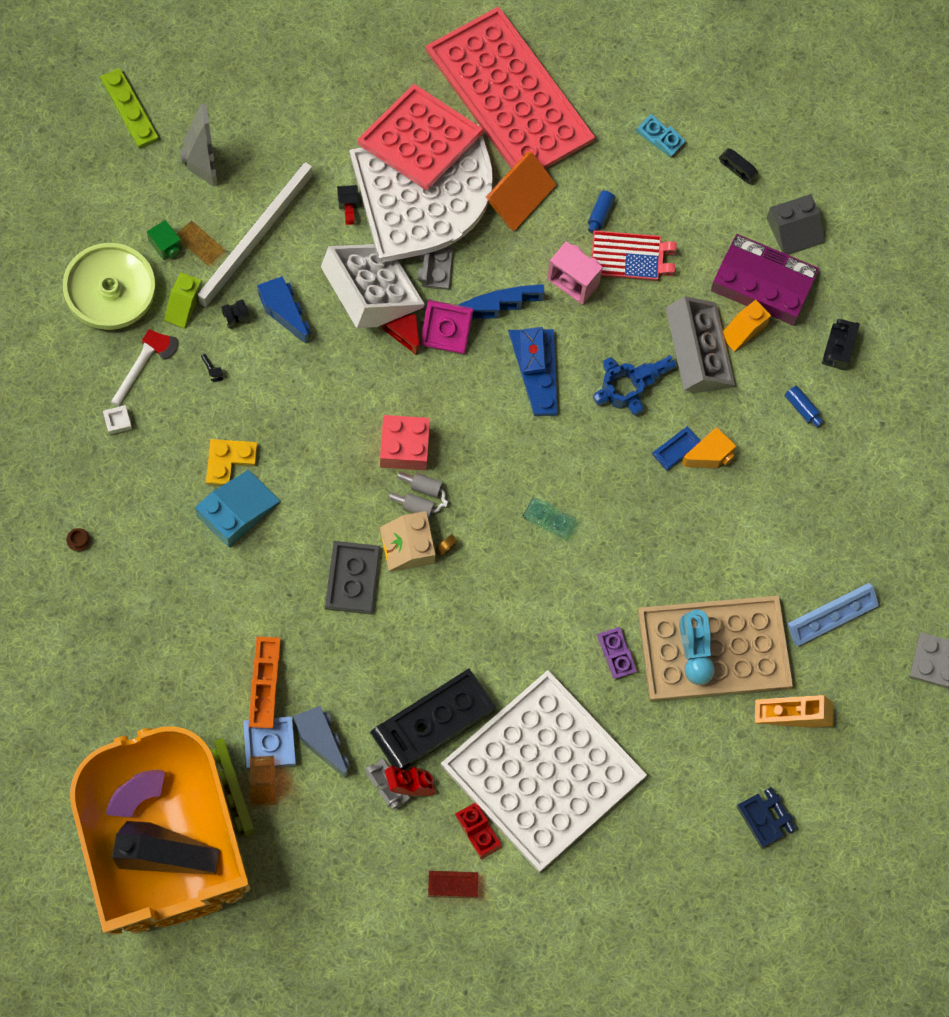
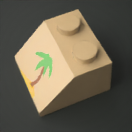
(408, 542)

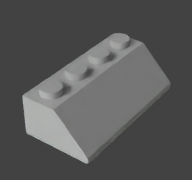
(699, 345)

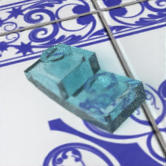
(548, 518)

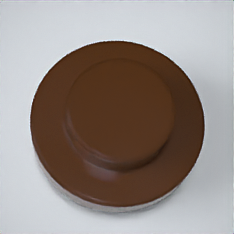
(78, 539)

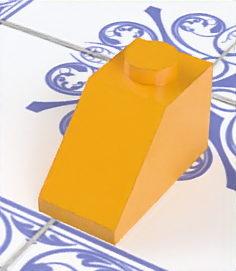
(746, 325)
(711, 451)

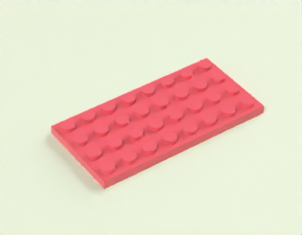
(509, 91)

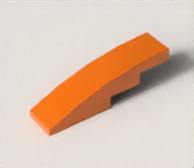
(264, 682)

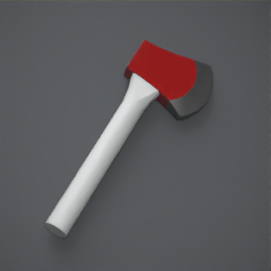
(153, 342)

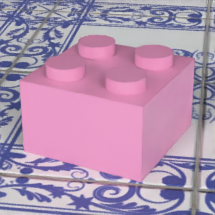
(574, 272)

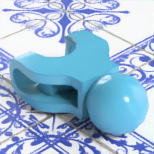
(696, 646)

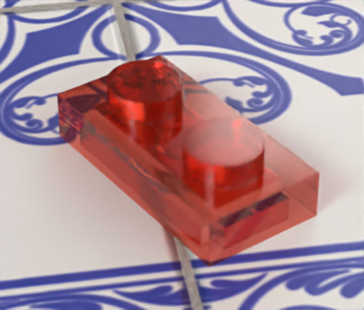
(453, 884)

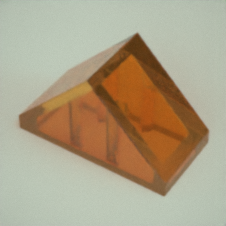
(262, 780)

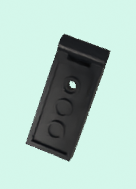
(442, 712)

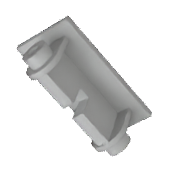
(378, 777)

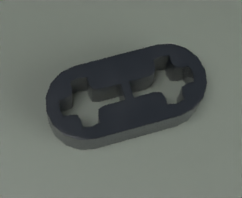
(738, 165)

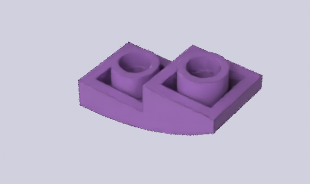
(616, 653)

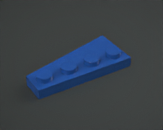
(539, 386)

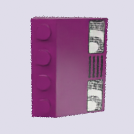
(765, 275)

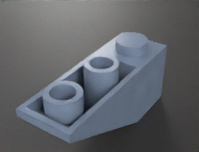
(317, 736)

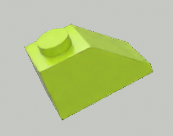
(183, 300)

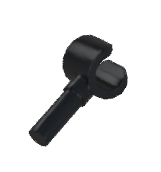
(213, 372)

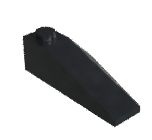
(159, 849)

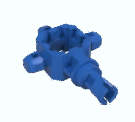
(640, 377)

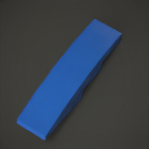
(489, 304)

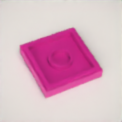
(446, 326)

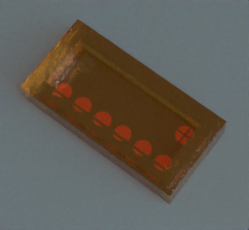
(199, 243)

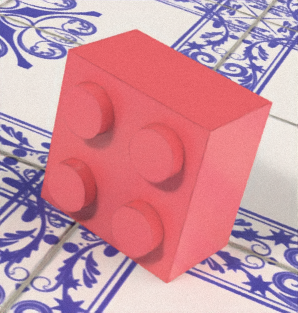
(404, 442)

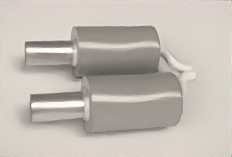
(424, 485)

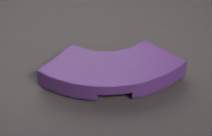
(135, 791)

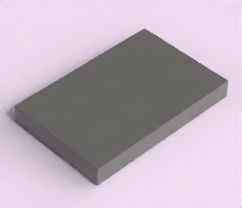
(352, 577)

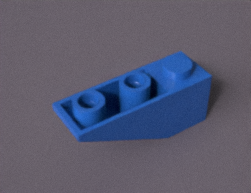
(279, 304)

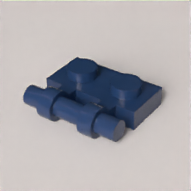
(760, 820)

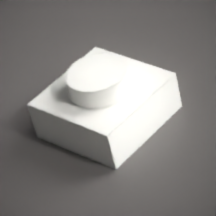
(117, 420)

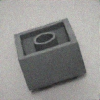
(796, 224)

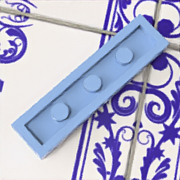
(833, 614)

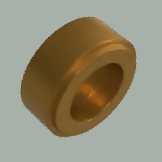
(446, 545)

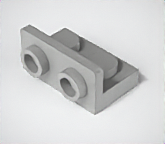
(436, 269)

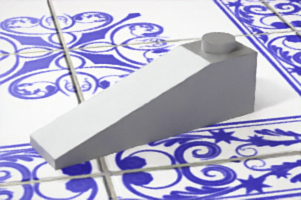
(198, 148)

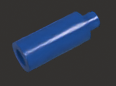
(600, 211)
(804, 406)

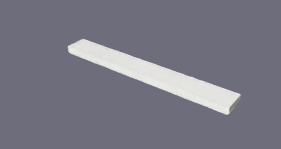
(255, 234)

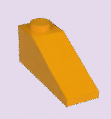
(795, 711)

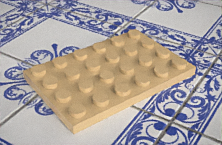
(744, 647)

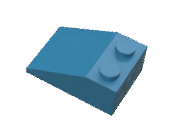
(236, 507)

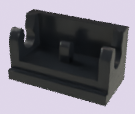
(840, 344)

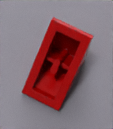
(404, 331)

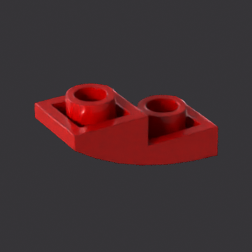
(412, 782)
(478, 830)

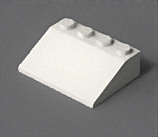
(369, 289)

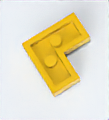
(224, 455)

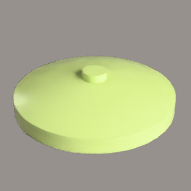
(109, 286)

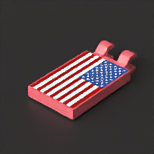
(632, 255)

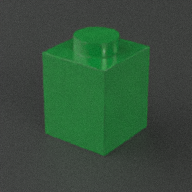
(164, 240)

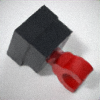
(348, 200)

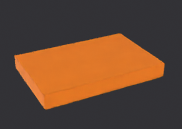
(520, 190)

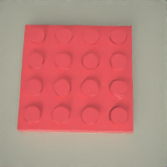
(420, 137)

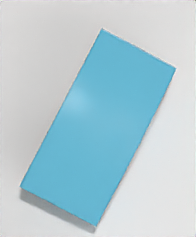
(663, 138)

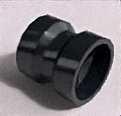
(235, 313)

